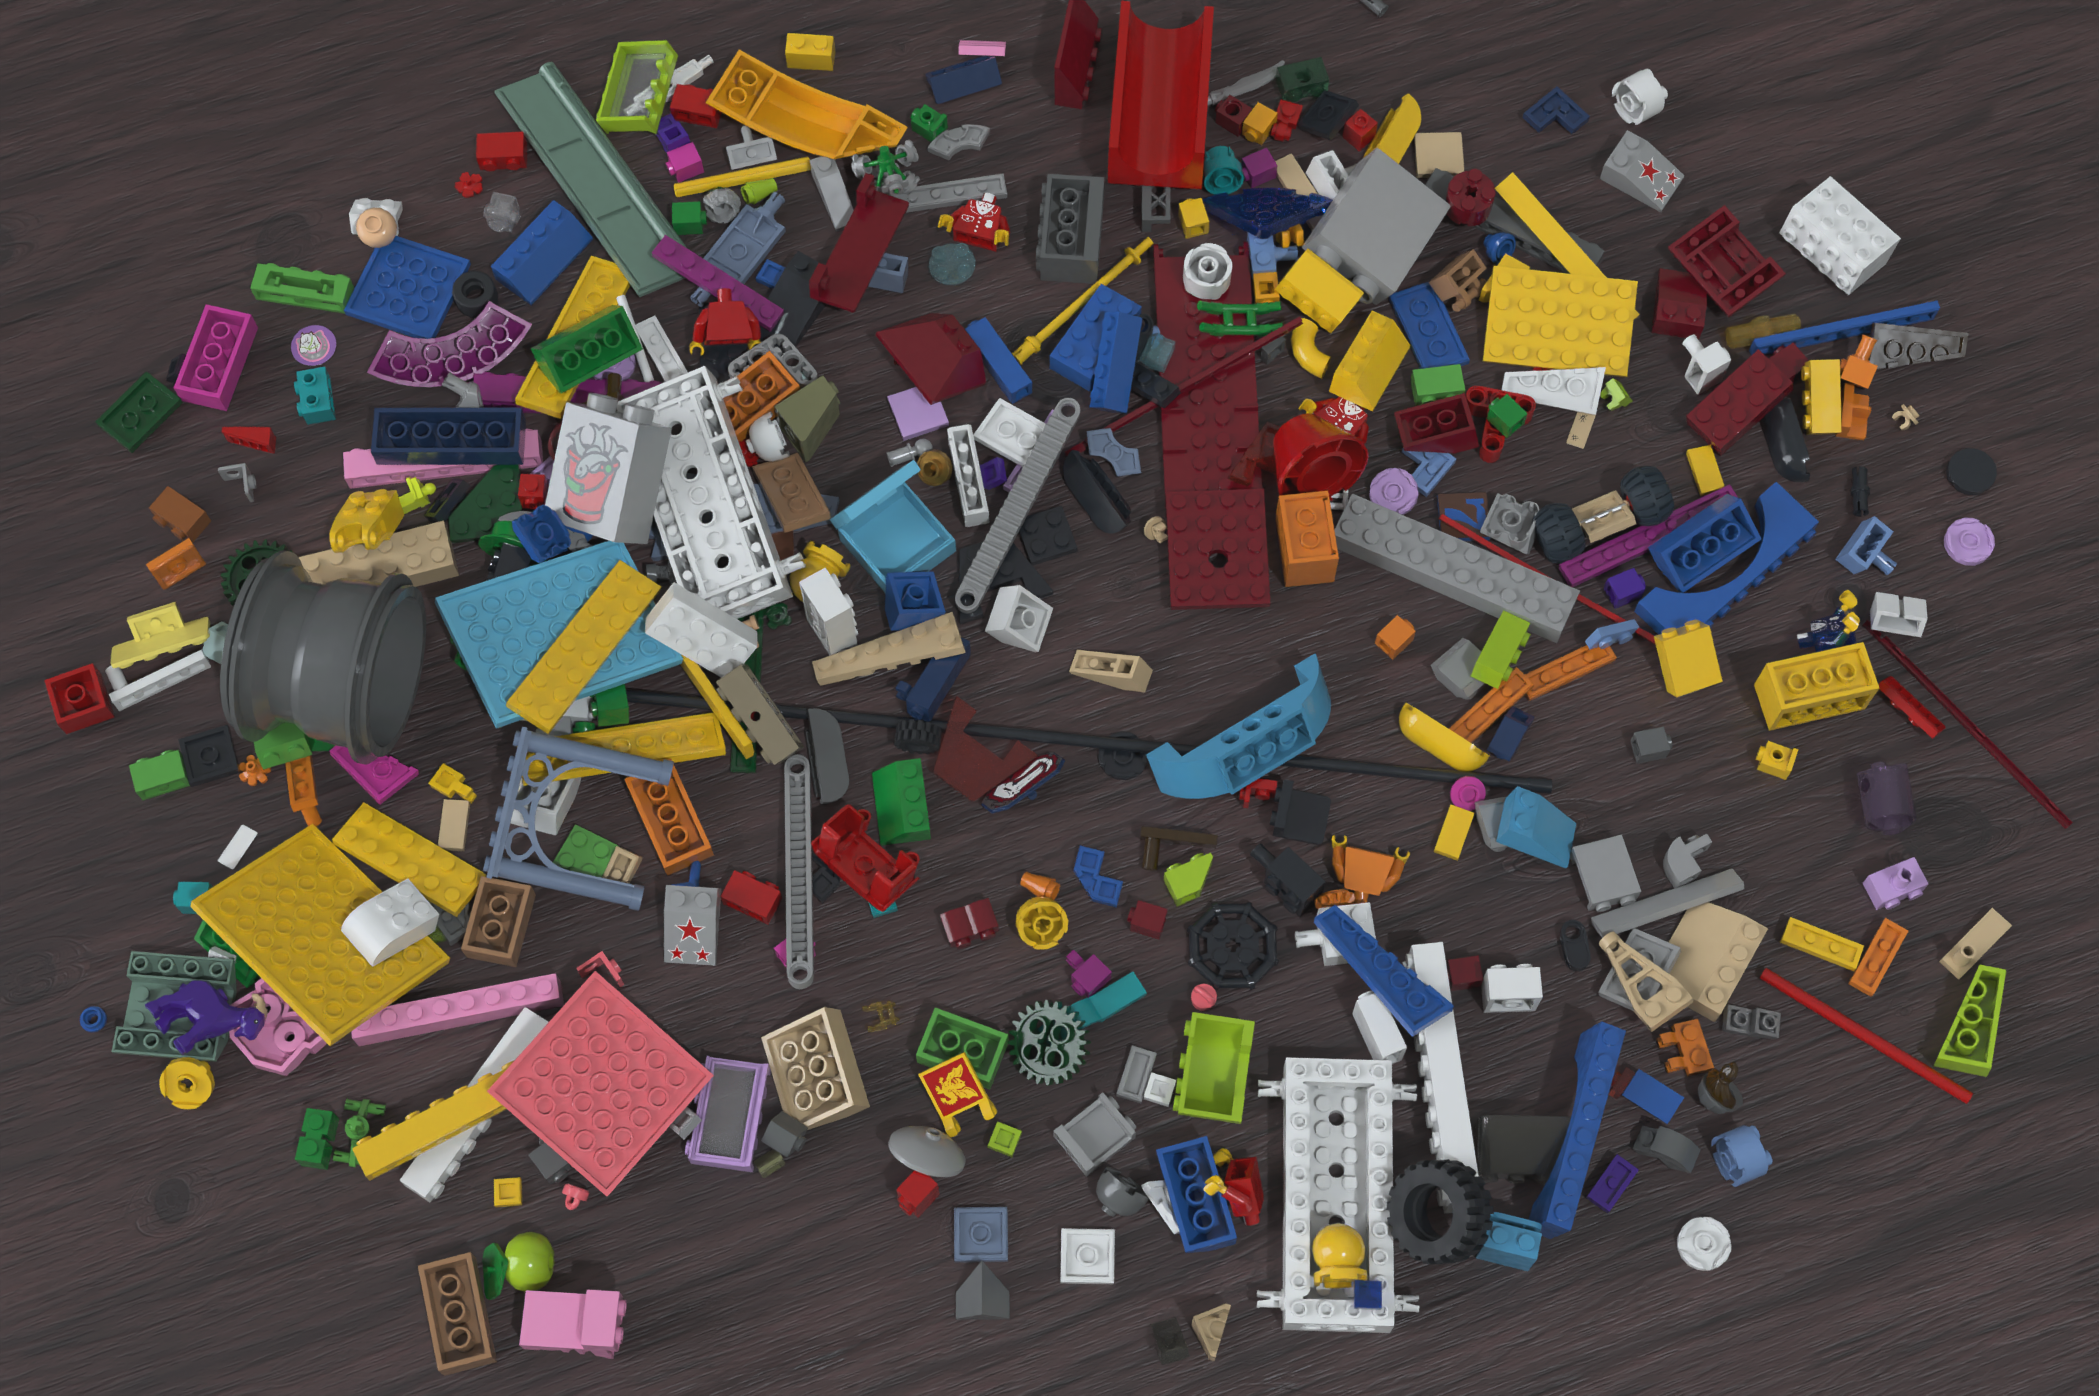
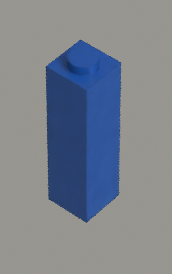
(1000, 361)

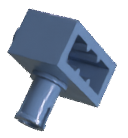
(1264, 254)
(1866, 546)

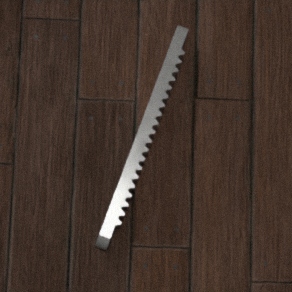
(1017, 505)
(799, 872)

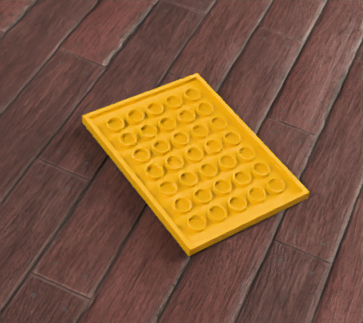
(287, 926)

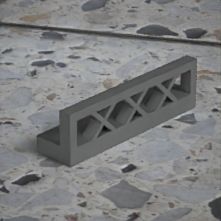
(1147, 207)

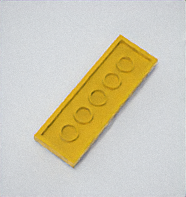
(405, 855)

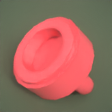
(1203, 997)
(574, 1192)

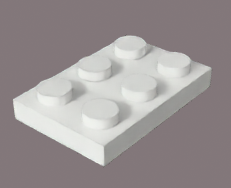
(1009, 432)

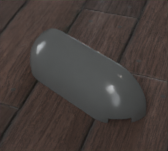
(826, 756)

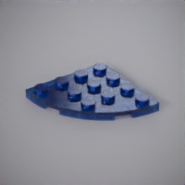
(1266, 209)

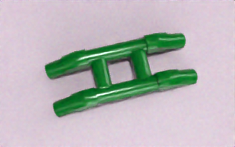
(1228, 310)

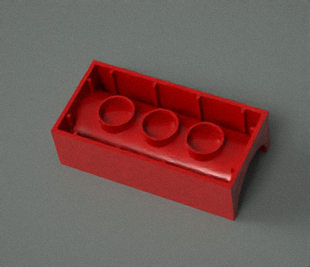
(1160, 102)

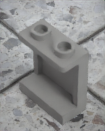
(1606, 873)
(1096, 1134)

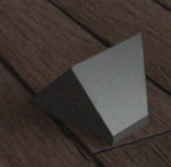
(982, 1297)

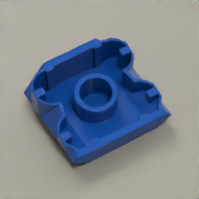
(542, 533)

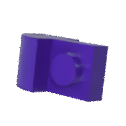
(671, 133)

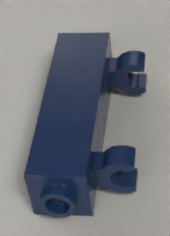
(932, 685)

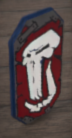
(1023, 782)

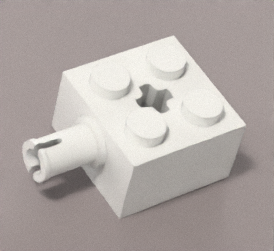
(1360, 913)

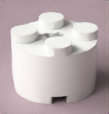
(1639, 97)
(1207, 271)

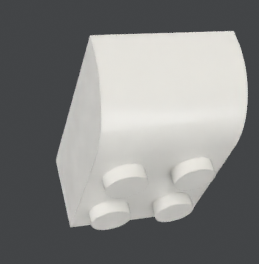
(552, 805)
(390, 922)

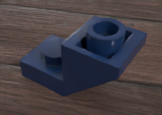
(1510, 733)

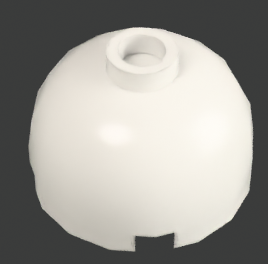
(767, 439)

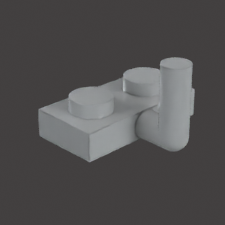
(751, 151)

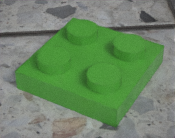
(585, 852)

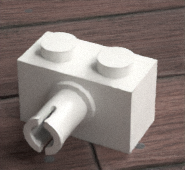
(1328, 174)
(1707, 364)

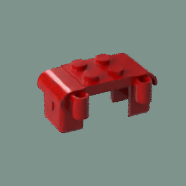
(863, 861)

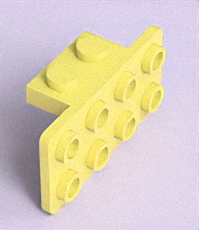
(158, 632)

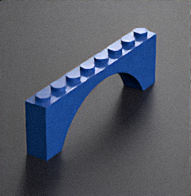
(1782, 528)
(1596, 1064)

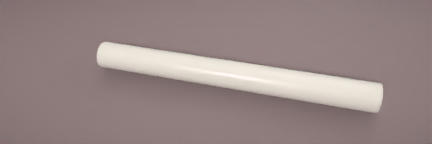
(641, 357)

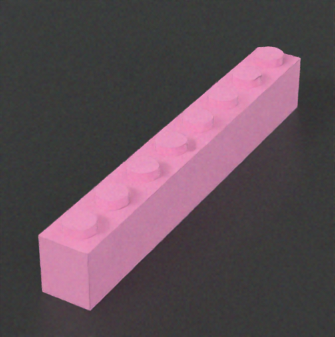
(362, 470)
(460, 1009)

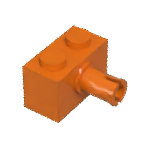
(1857, 368)

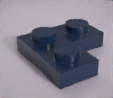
(1558, 107)

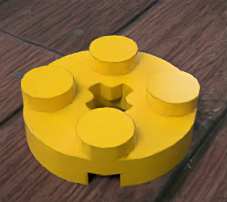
(195, 1071)

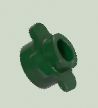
(777, 609)

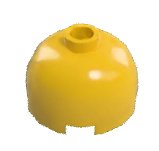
(1041, 922)

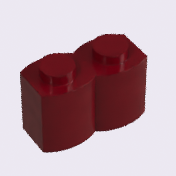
(970, 923)

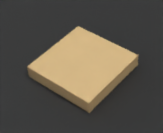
(1438, 151)

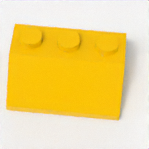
(1319, 290)

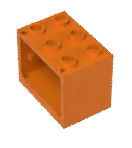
(1306, 538)

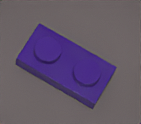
(1612, 1183)

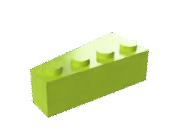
(1974, 1029)

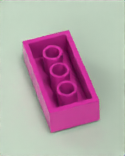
(216, 357)

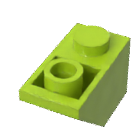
(1187, 880)

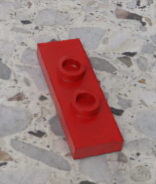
(1905, 701)

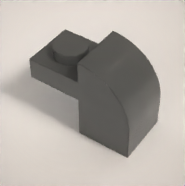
(1668, 1146)

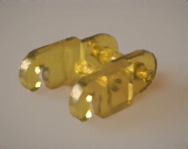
(883, 1023)

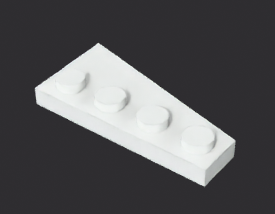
(1563, 389)

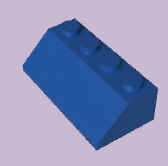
(541, 253)
(1705, 542)
(1201, 1218)

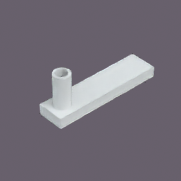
(128, 695)

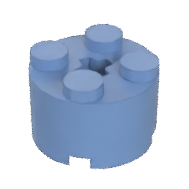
(1741, 1155)

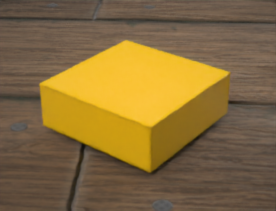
(507, 1192)

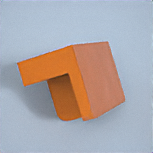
(1854, 413)

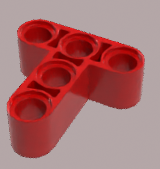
(1492, 436)

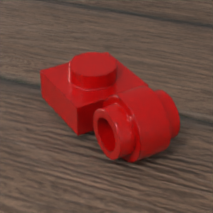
(1287, 120)

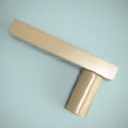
(1975, 943)

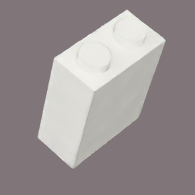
(1378, 1028)

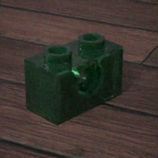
(1311, 71)

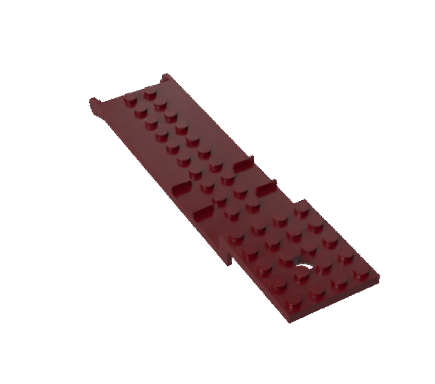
(1202, 443)

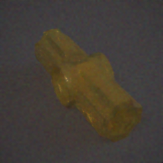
(1759, 327)

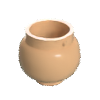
(376, 227)

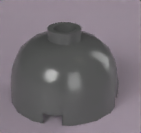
(1119, 1194)

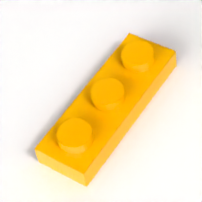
(1822, 944)

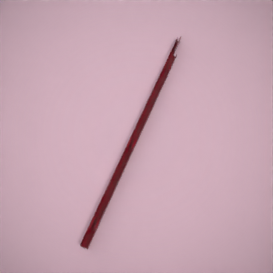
(1200, 377)
(1970, 726)

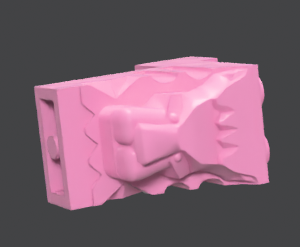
(573, 1322)

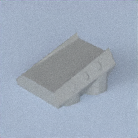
(1511, 523)
(1455, 669)
(1488, 818)

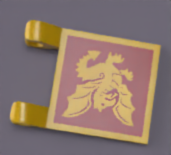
(954, 1089)

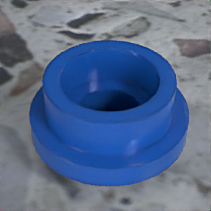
(86, 1016)

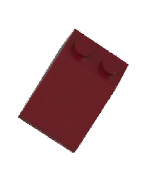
(1678, 305)
(1438, 426)

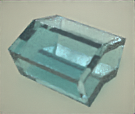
(1157, 352)

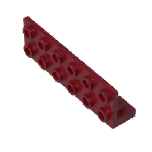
(859, 248)

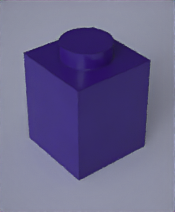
(1624, 588)

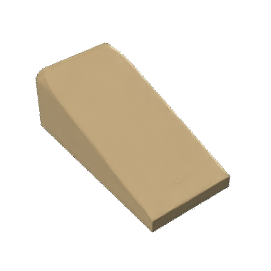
(622, 865)

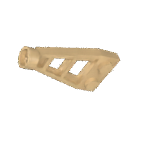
(1660, 1006)

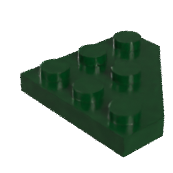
(487, 502)

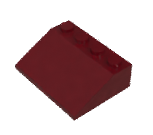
(1076, 55)

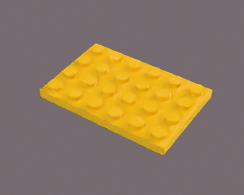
(1559, 320)

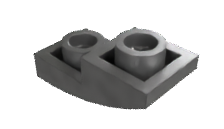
(1751, 1023)

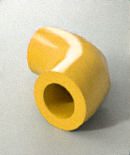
(1305, 350)

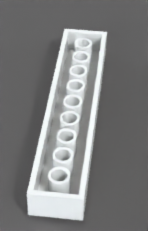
(1442, 1070)

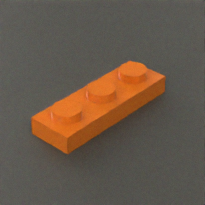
(1878, 957)

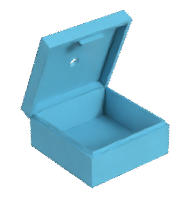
(893, 529)

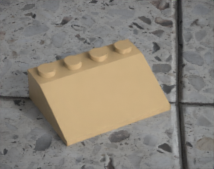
(1713, 954)
(815, 1069)

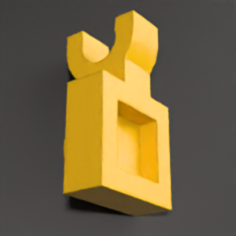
(450, 782)

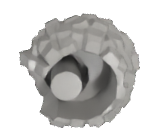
(721, 204)

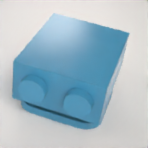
(1511, 1242)

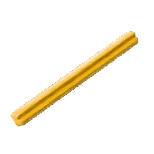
(742, 176)

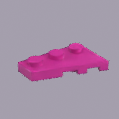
(379, 778)

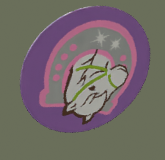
(313, 345)

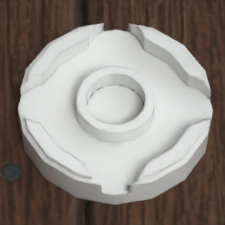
(1704, 1243)

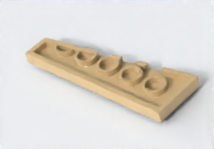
(928, 639)

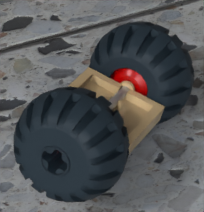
(1645, 502)

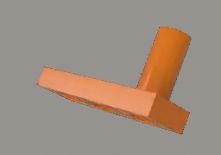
(303, 789)

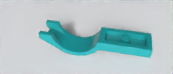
(1106, 1002)

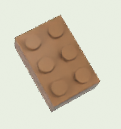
(498, 921)

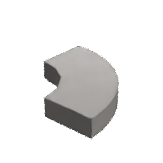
(958, 139)

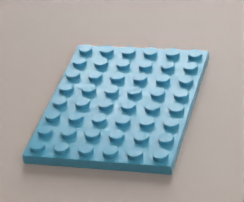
(515, 619)

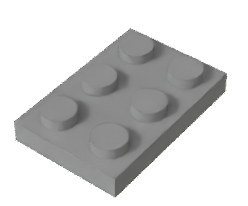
(1657, 951)

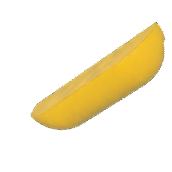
(1397, 129)
(1440, 740)

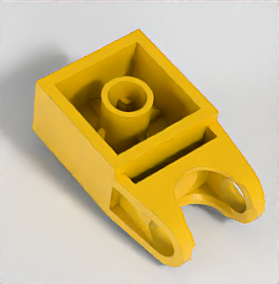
(366, 520)

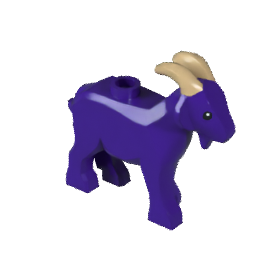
(208, 1012)

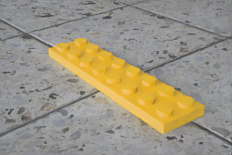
(594, 291)
(583, 647)
(667, 739)

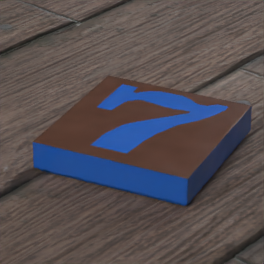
(1466, 509)

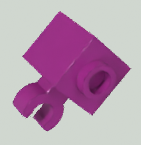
(1089, 974)

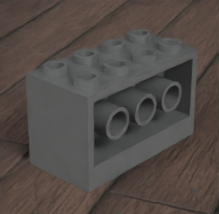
(1070, 228)

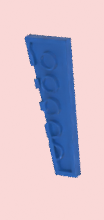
(1397, 987)

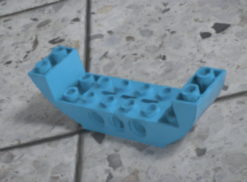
(1251, 745)

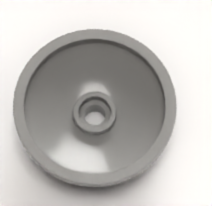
(927, 1151)

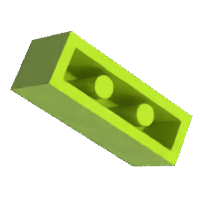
(1501, 650)

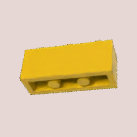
(1822, 397)

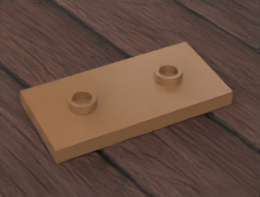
(791, 493)

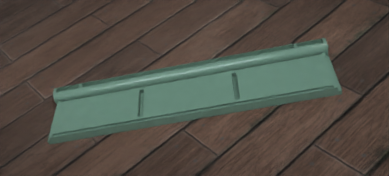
(592, 175)

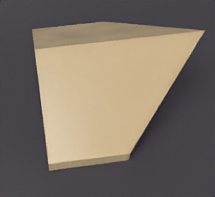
(1210, 1327)

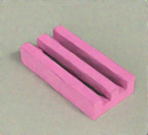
(991, 48)

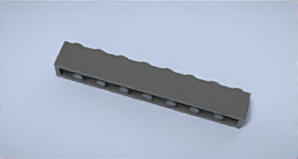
(1504, 219)

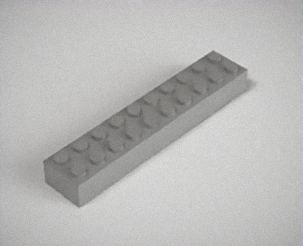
(1454, 567)

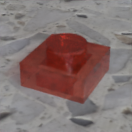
(1620, 1082)

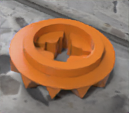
(1334, 897)

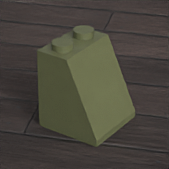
(809, 416)

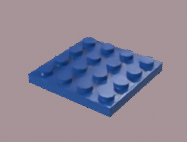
(407, 288)

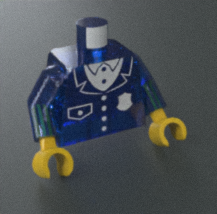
(1833, 630)

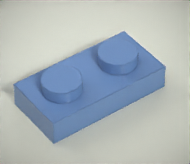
(1606, 636)

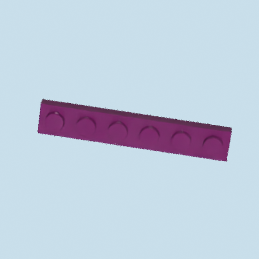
(712, 278)

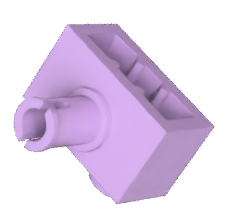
(1895, 884)

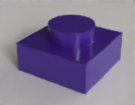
(993, 473)

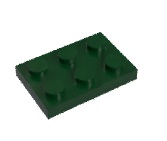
(139, 412)

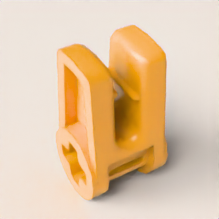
(1293, 234)

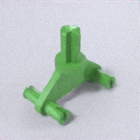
(357, 1127)

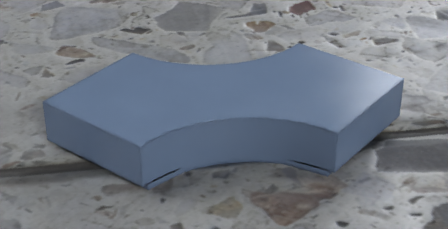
(1104, 445)

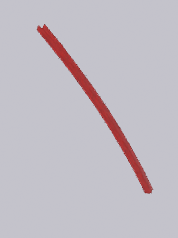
(1470, 534)

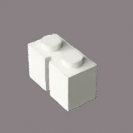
(1898, 616)

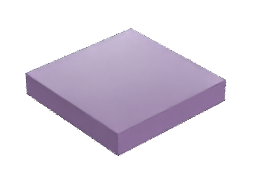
(915, 414)

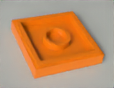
(176, 564)

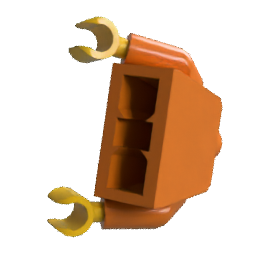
(1366, 870)

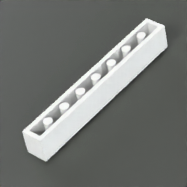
(434, 1166)

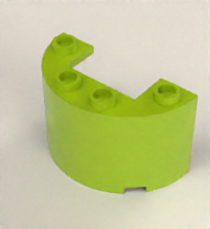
(1214, 1068)

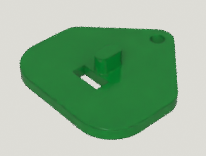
(494, 1270)

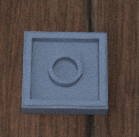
(981, 1234)

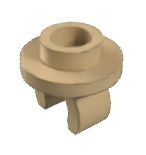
(1910, 415)
(1155, 529)

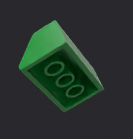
(587, 348)

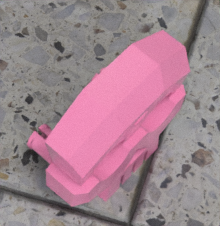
(270, 1048)

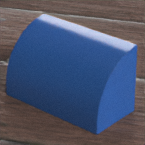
(1653, 1096)

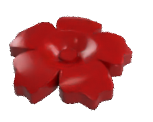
(469, 185)

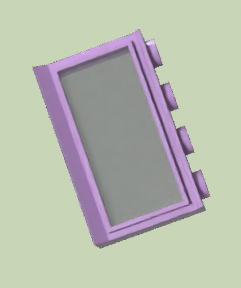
(729, 1115)

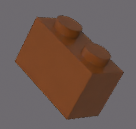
(179, 514)

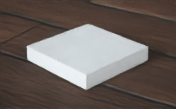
(1087, 1256)

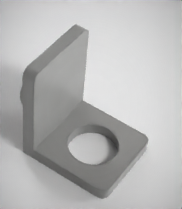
(243, 472)

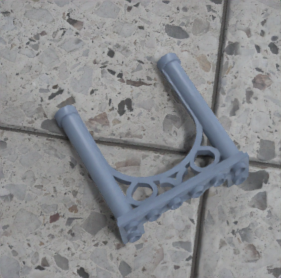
(553, 875)

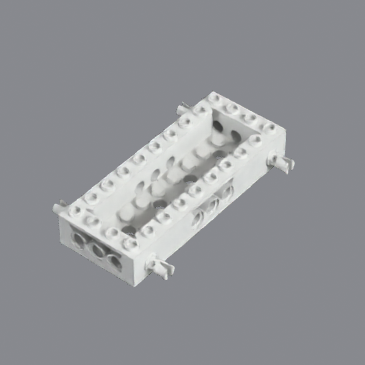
(722, 486)
(1311, 1196)

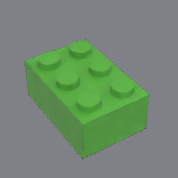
(952, 1035)

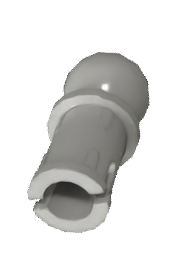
(907, 453)

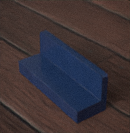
(964, 78)

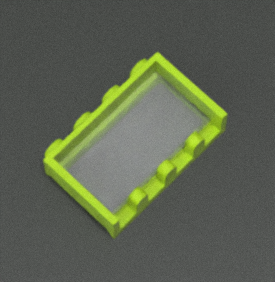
(637, 86)

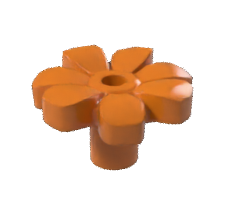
(253, 771)

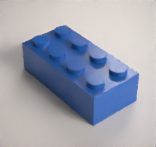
(1078, 349)

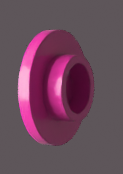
(1466, 792)

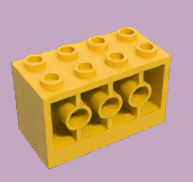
(1816, 686)

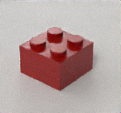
(79, 698)

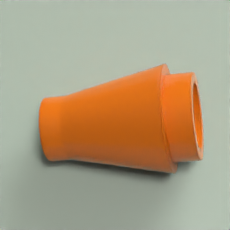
(1040, 885)

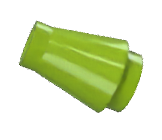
(757, 190)

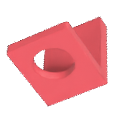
(598, 960)

